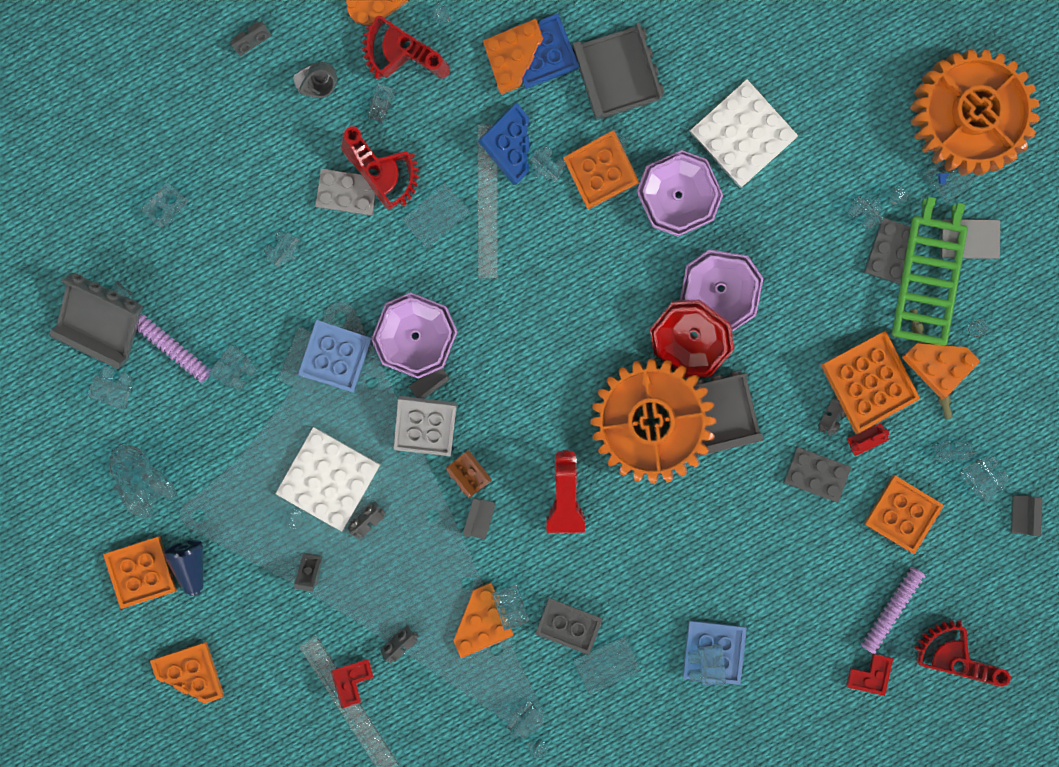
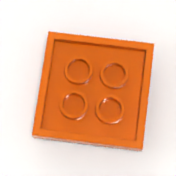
(601, 170)
(903, 514)
(140, 572)

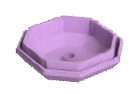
(682, 174)
(736, 273)
(395, 330)

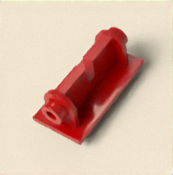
(868, 439)

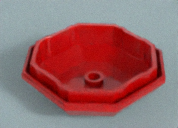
(675, 342)

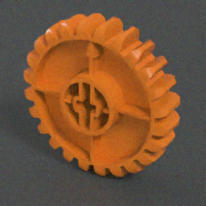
(1001, 108)
(620, 427)

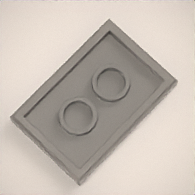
(981, 239)

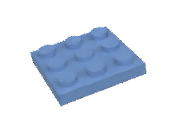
(334, 356)
(729, 636)

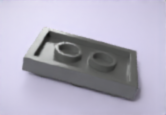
(888, 251)
(817, 474)
(569, 626)

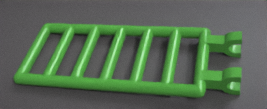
(954, 225)

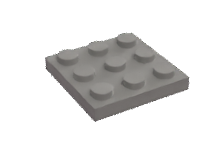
(424, 426)

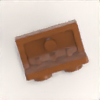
(468, 474)

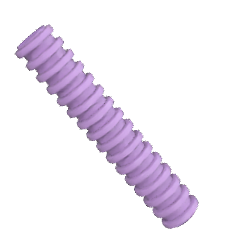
(173, 349)
(893, 609)

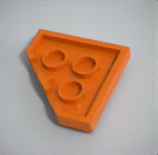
(512, 54)
(941, 366)
(480, 623)
(190, 672)

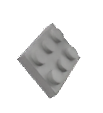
(345, 193)

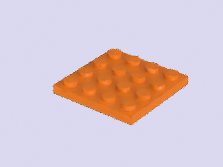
(870, 382)

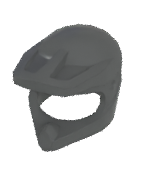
(316, 80)

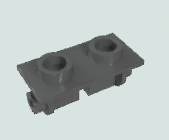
(245, 42)
(832, 423)
(359, 525)
(393, 649)

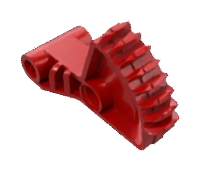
(397, 55)
(363, 159)
(565, 512)
(958, 651)

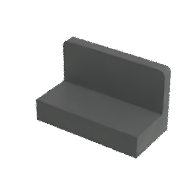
(430, 383)
(1026, 515)
(479, 518)

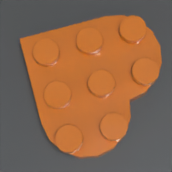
(366, 11)

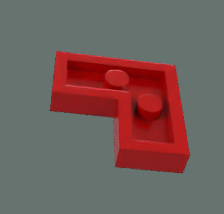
(346, 679)
(875, 679)

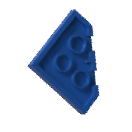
(553, 56)
(508, 143)

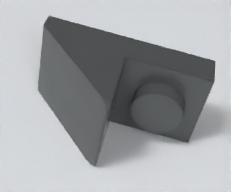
(308, 572)

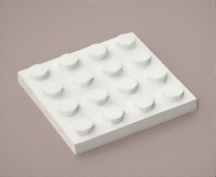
(743, 133)
(328, 479)

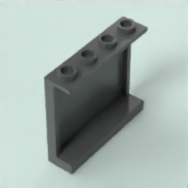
(618, 72)
(97, 320)
(733, 411)

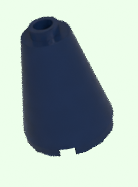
(187, 565)

